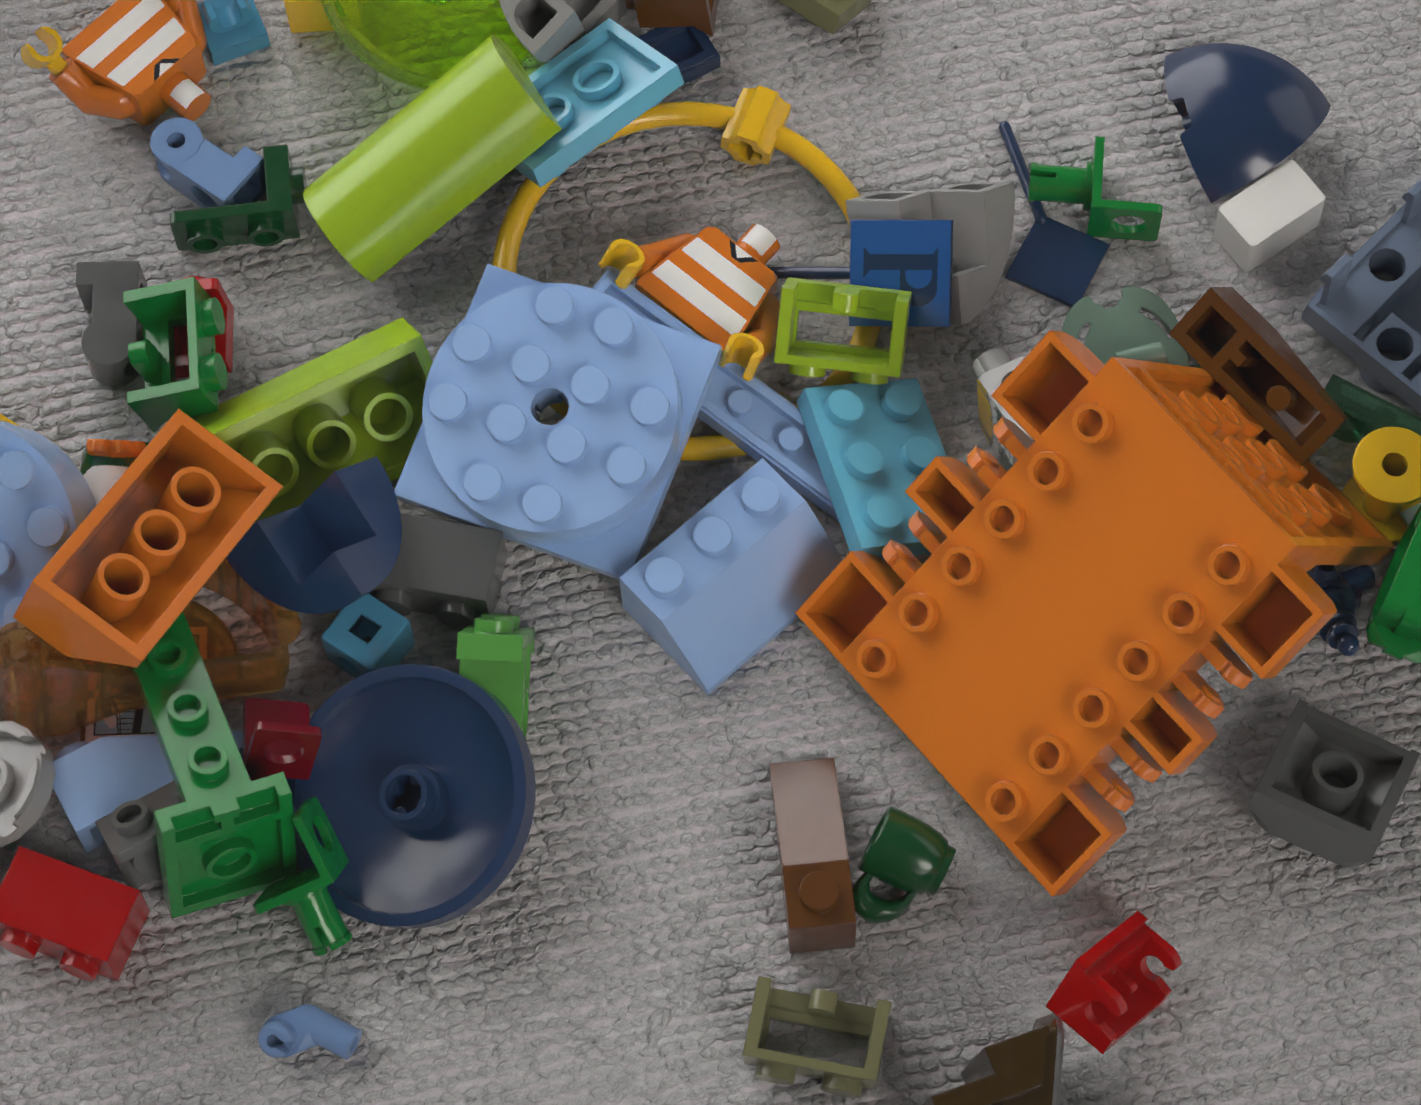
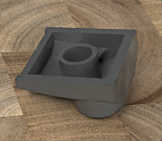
(1331, 787)

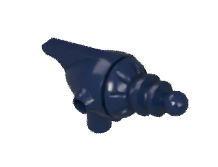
(1345, 591)

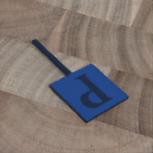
(897, 257)

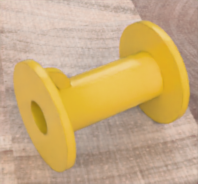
(1386, 478)

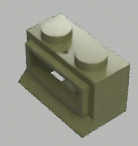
(822, 1012)

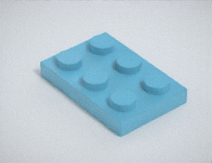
(595, 93)
(869, 452)

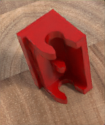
(1112, 986)

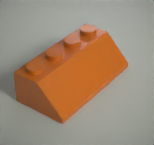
(147, 547)

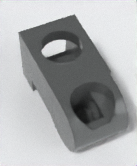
(112, 323)

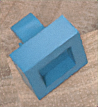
(232, 29)

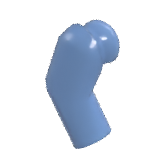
(306, 1028)

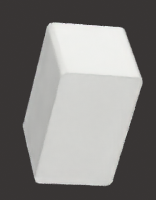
(1269, 215)

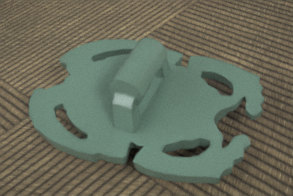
(1125, 331)

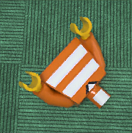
(131, 61)
(710, 287)

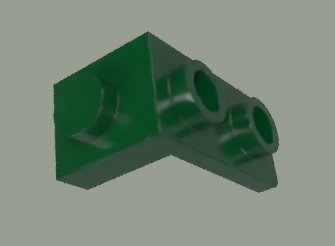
(248, 223)

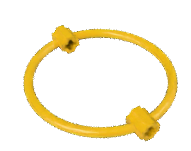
(751, 136)

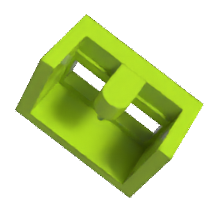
(813, 357)

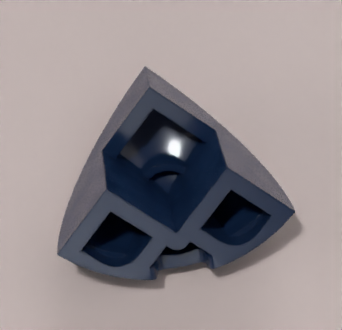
(1240, 111)
(328, 546)

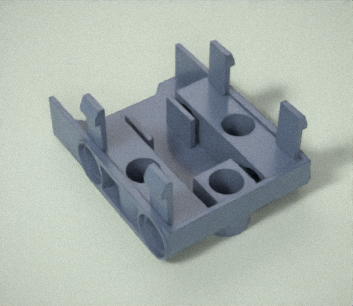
(1376, 315)

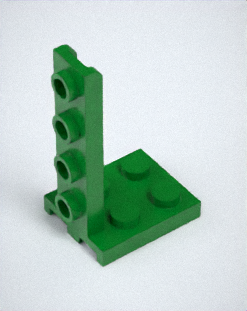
(228, 830)

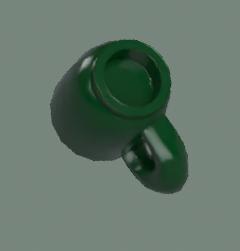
(905, 856)

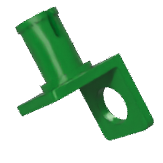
(1084, 187)
(308, 888)

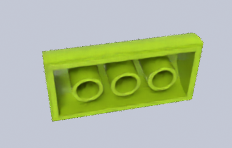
(431, 159)

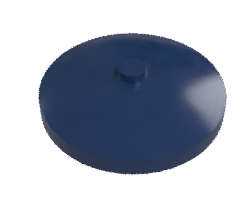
(421, 792)

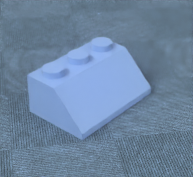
(730, 576)

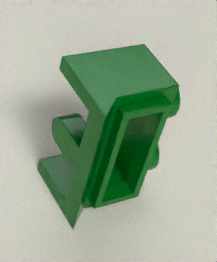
(159, 311)

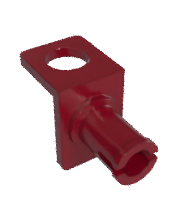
(278, 739)

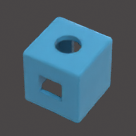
(370, 618)

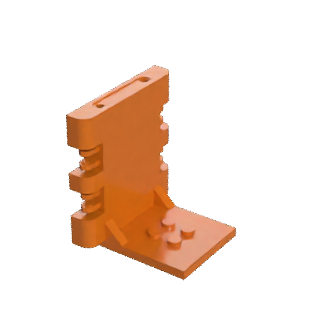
(1089, 593)

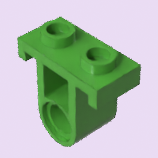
(499, 658)

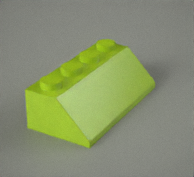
(331, 413)

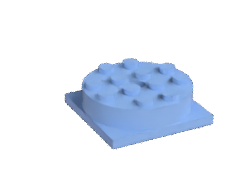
(572, 486)

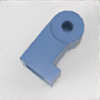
(203, 169)

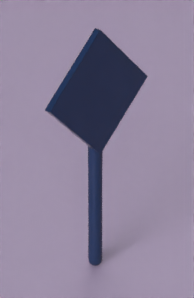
(1053, 255)

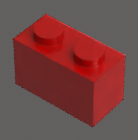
(69, 915)

